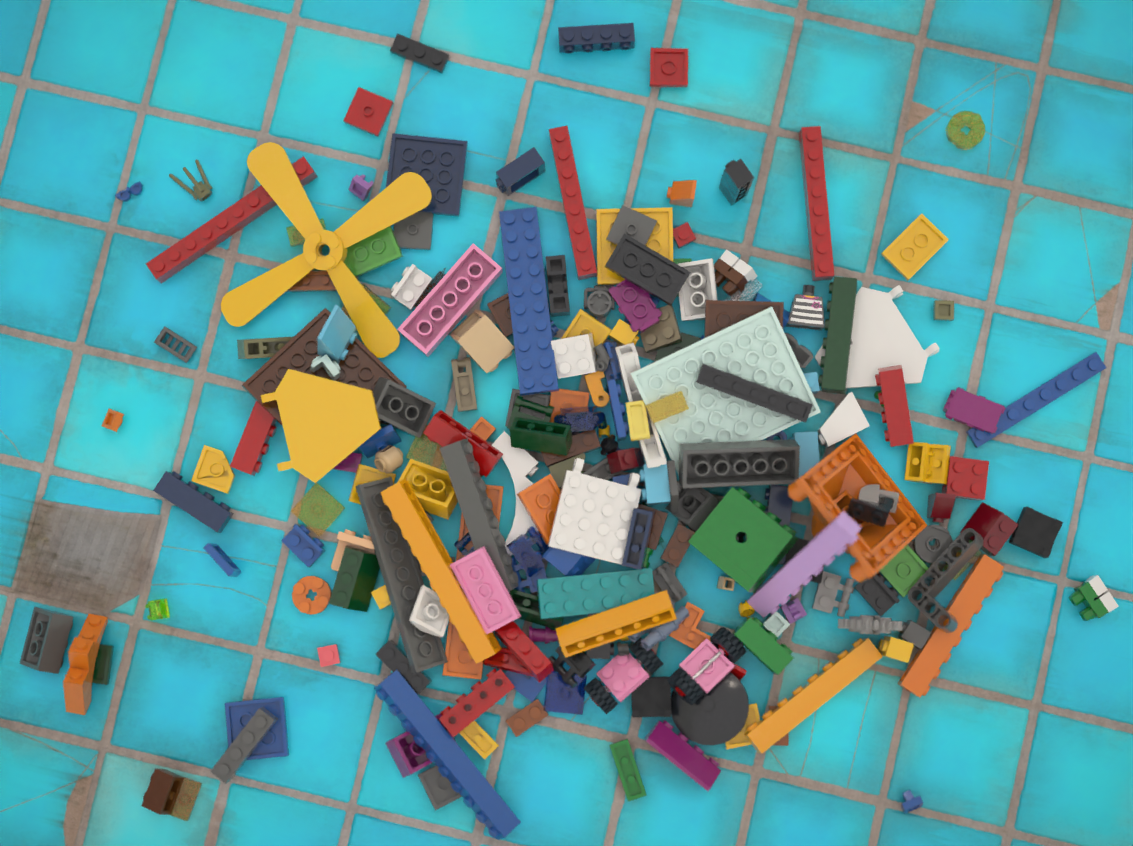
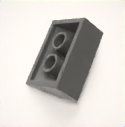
(46, 640)

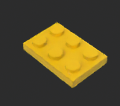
(914, 246)

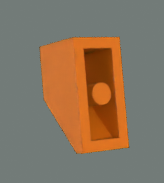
(682, 193)

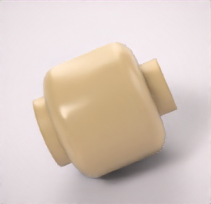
(388, 459)

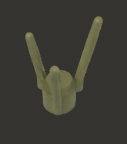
(201, 190)

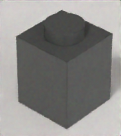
(914, 634)

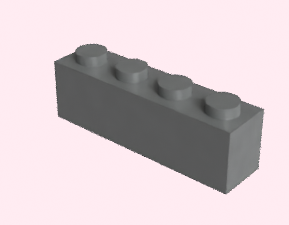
(244, 745)

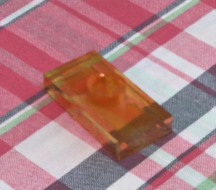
(186, 799)

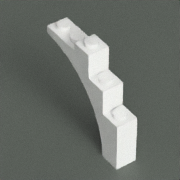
(628, 363)
(520, 466)

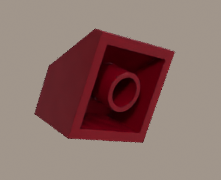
(992, 526)

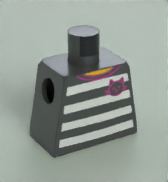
(806, 310)

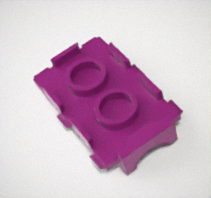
(635, 306)
(973, 410)

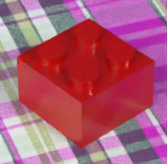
(967, 478)

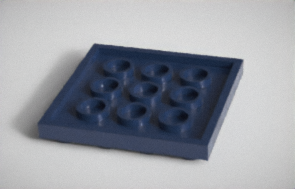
(438, 162)

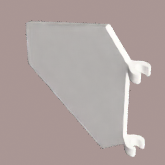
(882, 340)

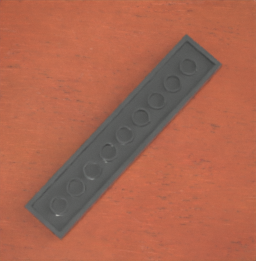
(400, 575)

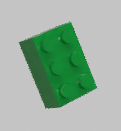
(763, 645)

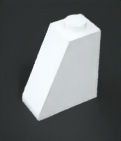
(842, 422)

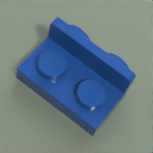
(303, 545)

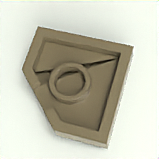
(663, 333)

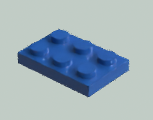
(617, 409)

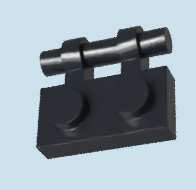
(579, 664)

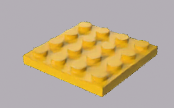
(659, 241)

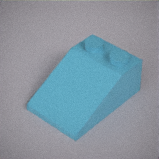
(336, 335)

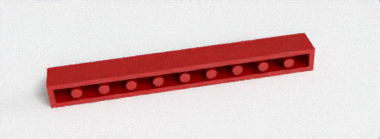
(220, 227)

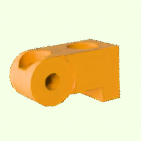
(599, 397)

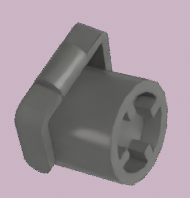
(599, 302)

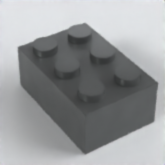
(402, 407)

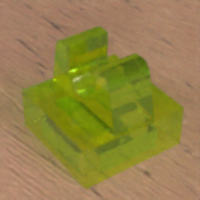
(158, 609)

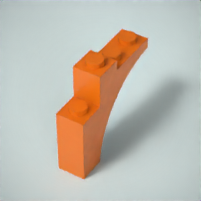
(82, 661)

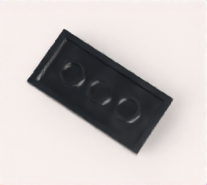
(647, 269)

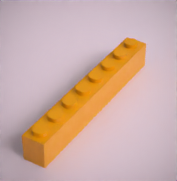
(813, 695)

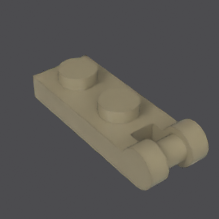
(464, 385)

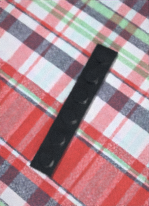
(754, 393)

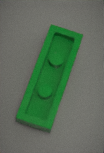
(627, 770)

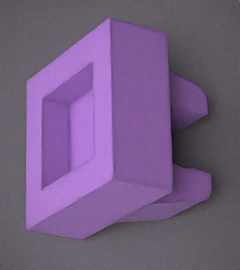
(360, 187)
(793, 610)

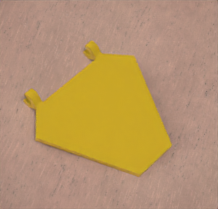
(322, 421)

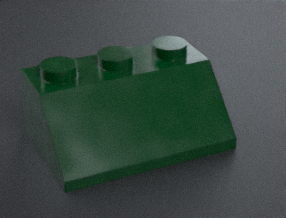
(355, 579)

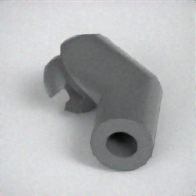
(603, 358)

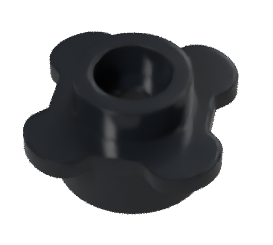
(609, 445)

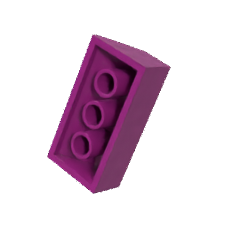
(683, 755)

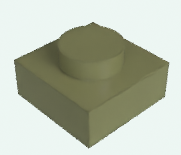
(943, 310)

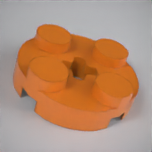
(301, 590)

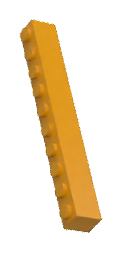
(436, 563)

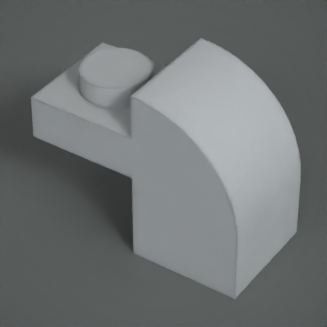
(874, 495)

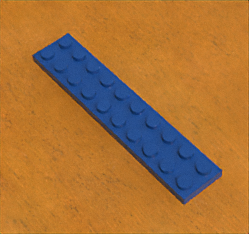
(528, 301)

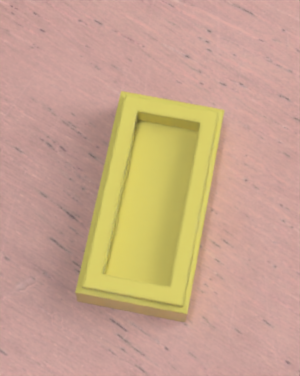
(637, 420)

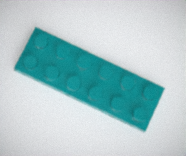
(592, 592)

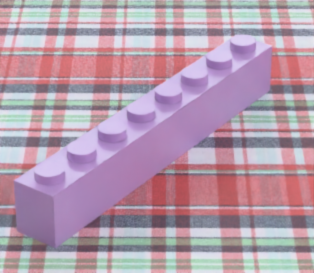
(804, 564)

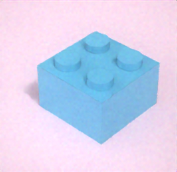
(656, 485)

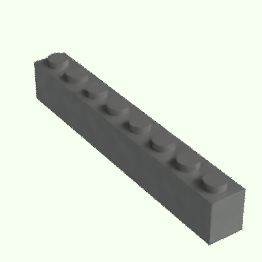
(477, 508)

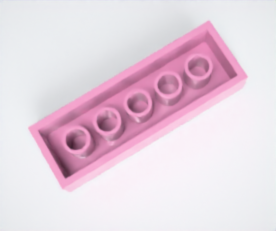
(450, 300)

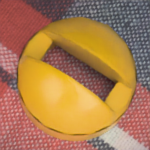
(745, 609)

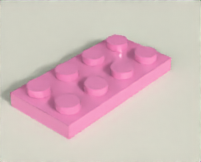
(485, 590)

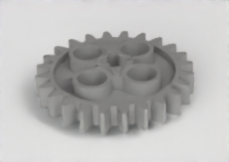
(870, 624)

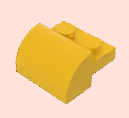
(927, 463)

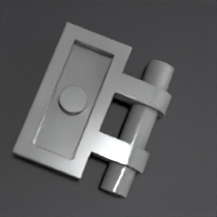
(827, 592)

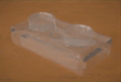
(748, 293)

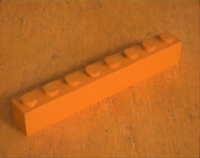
(962, 606)

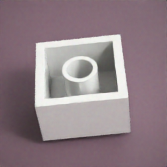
(574, 355)

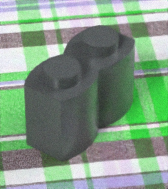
(801, 352)

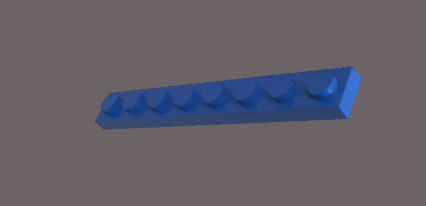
(1041, 397)

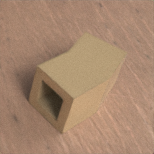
(722, 581)

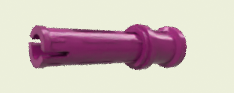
(542, 635)

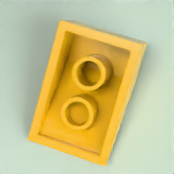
(431, 487)

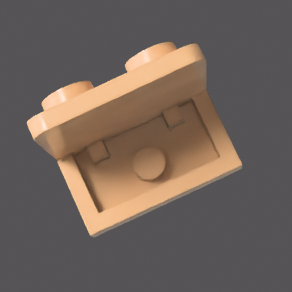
(348, 538)

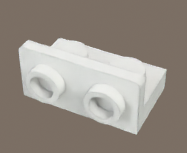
(411, 286)

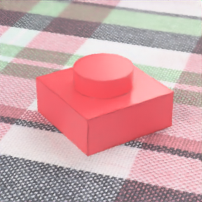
(329, 655)

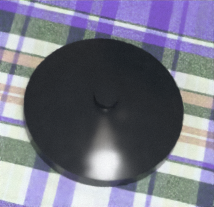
(714, 715)

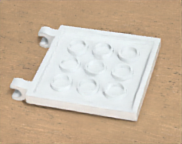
(594, 515)

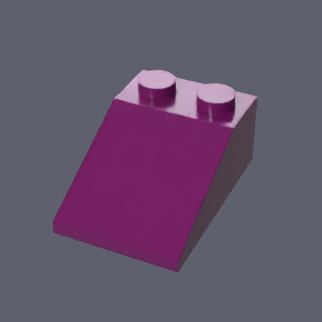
(407, 754)

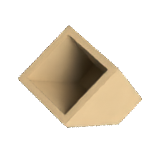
(482, 341)

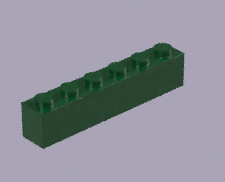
(839, 335)

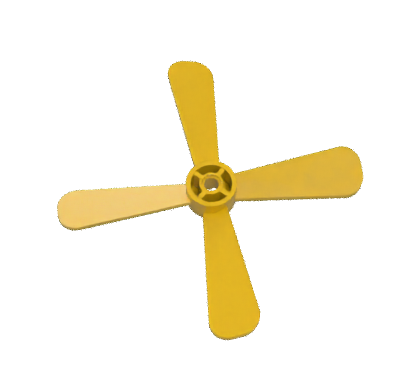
(396, 202)

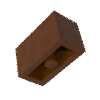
(677, 545)
(162, 791)

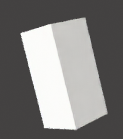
(696, 289)

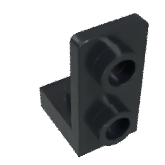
(870, 513)

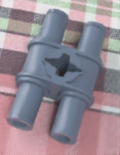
(661, 631)

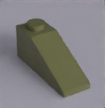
(260, 347)

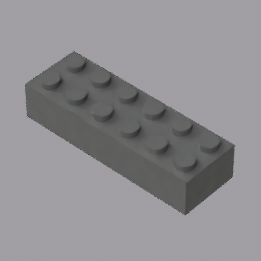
(738, 463)

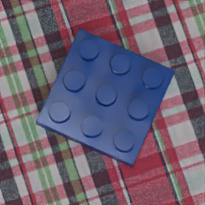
(276, 740)

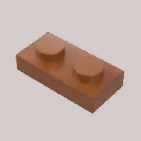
(527, 717)

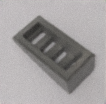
(158, 341)

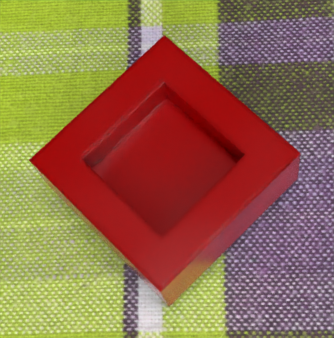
(683, 235)

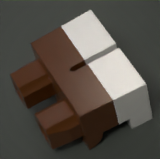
(734, 272)

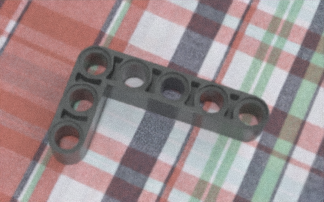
(942, 578)

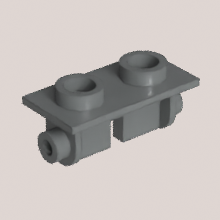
(668, 581)

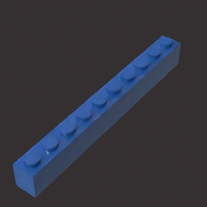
(447, 755)

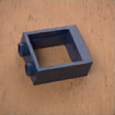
(520, 172)

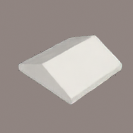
(428, 613)

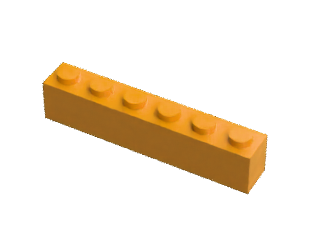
(615, 623)

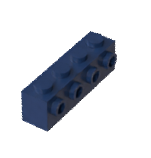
(596, 37)

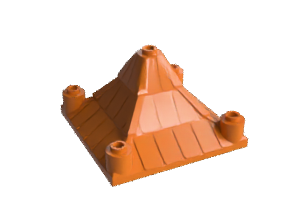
(830, 490)

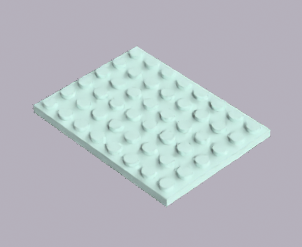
(748, 349)

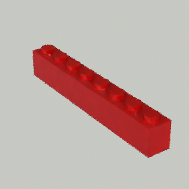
(572, 203)
(816, 203)

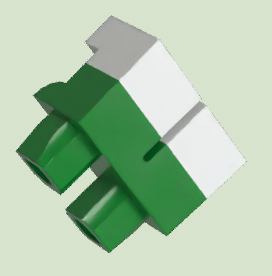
(1094, 597)

